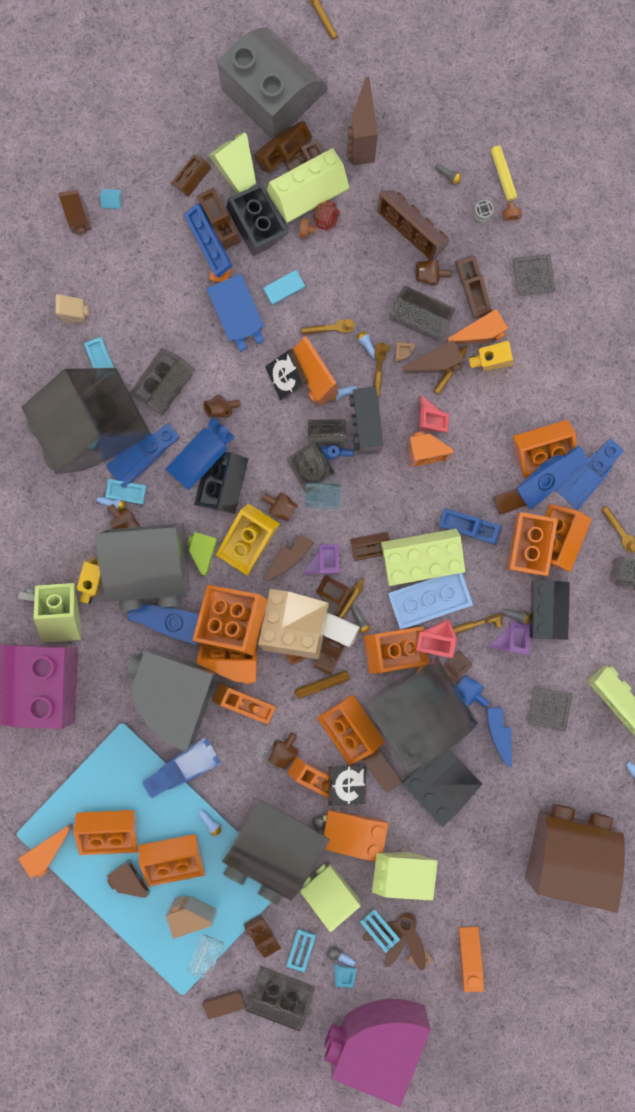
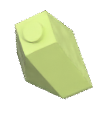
(235, 162)

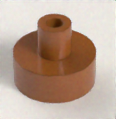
(511, 212)
(305, 228)

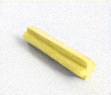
(503, 173)

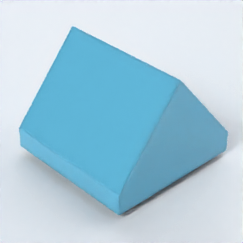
(110, 198)

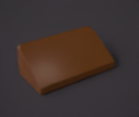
(191, 175)
(508, 501)
(368, 546)
(224, 1004)

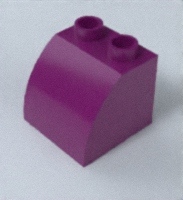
(38, 685)
(378, 1047)

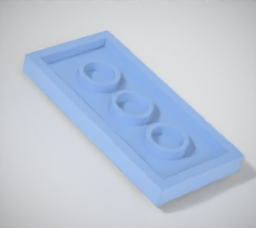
(429, 599)

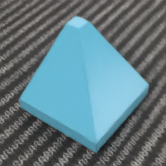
(344, 976)

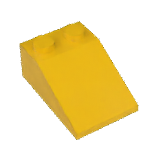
(247, 538)

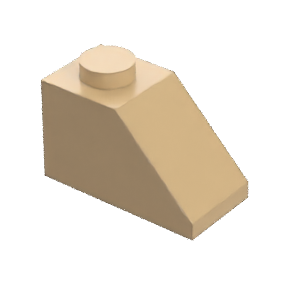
(71, 309)

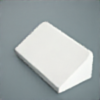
(340, 630)

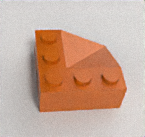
(230, 620)

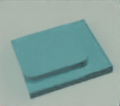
(322, 495)

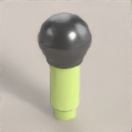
(319, 821)

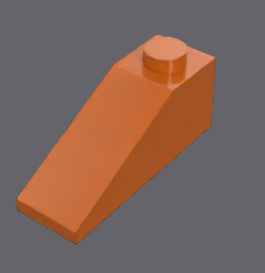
(482, 330)
(243, 703)
(309, 776)
(42, 855)
(471, 959)

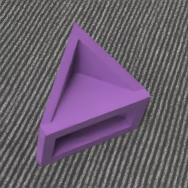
(325, 561)
(514, 639)

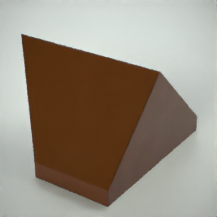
(333, 593)

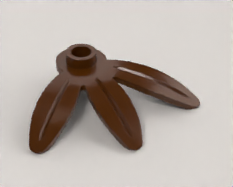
(403, 932)

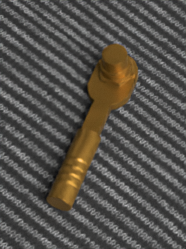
(341, 326)
(380, 355)
(627, 540)
(495, 618)

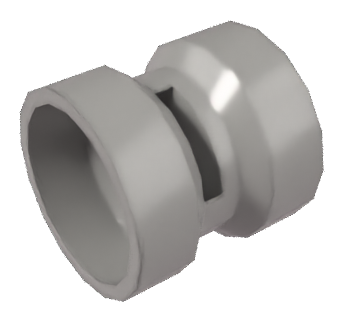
(481, 215)

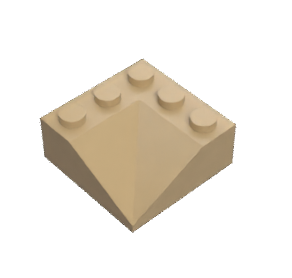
(293, 624)

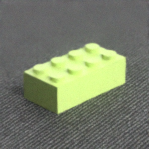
(423, 557)

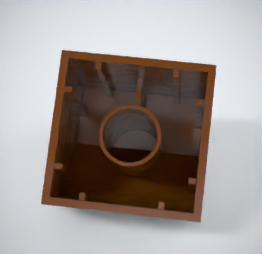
(577, 858)

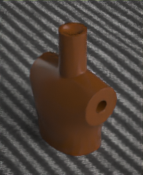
(429, 272)
(220, 406)
(281, 506)
(122, 519)
(283, 752)

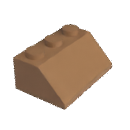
(189, 915)

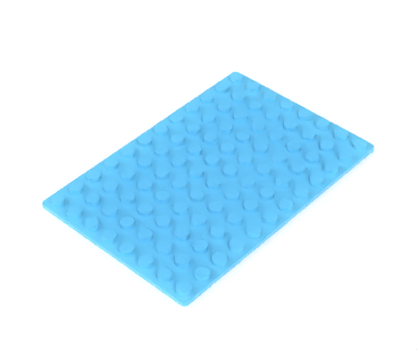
(113, 782)

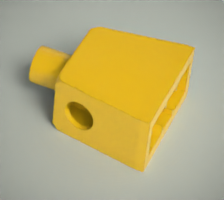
(501, 357)
(89, 573)

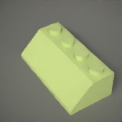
(308, 185)
(615, 694)

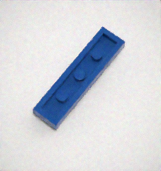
(208, 240)

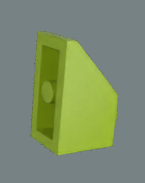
(202, 550)

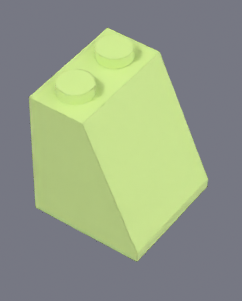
(57, 613)
(404, 876)
(330, 896)

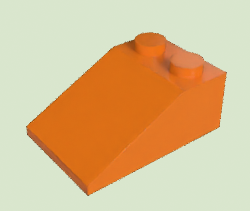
(394, 650)
(229, 664)
(355, 834)

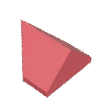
(431, 417)
(438, 640)

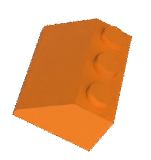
(321, 383)
(542, 444)
(426, 449)
(569, 535)
(532, 544)
(351, 730)
(106, 832)
(171, 860)

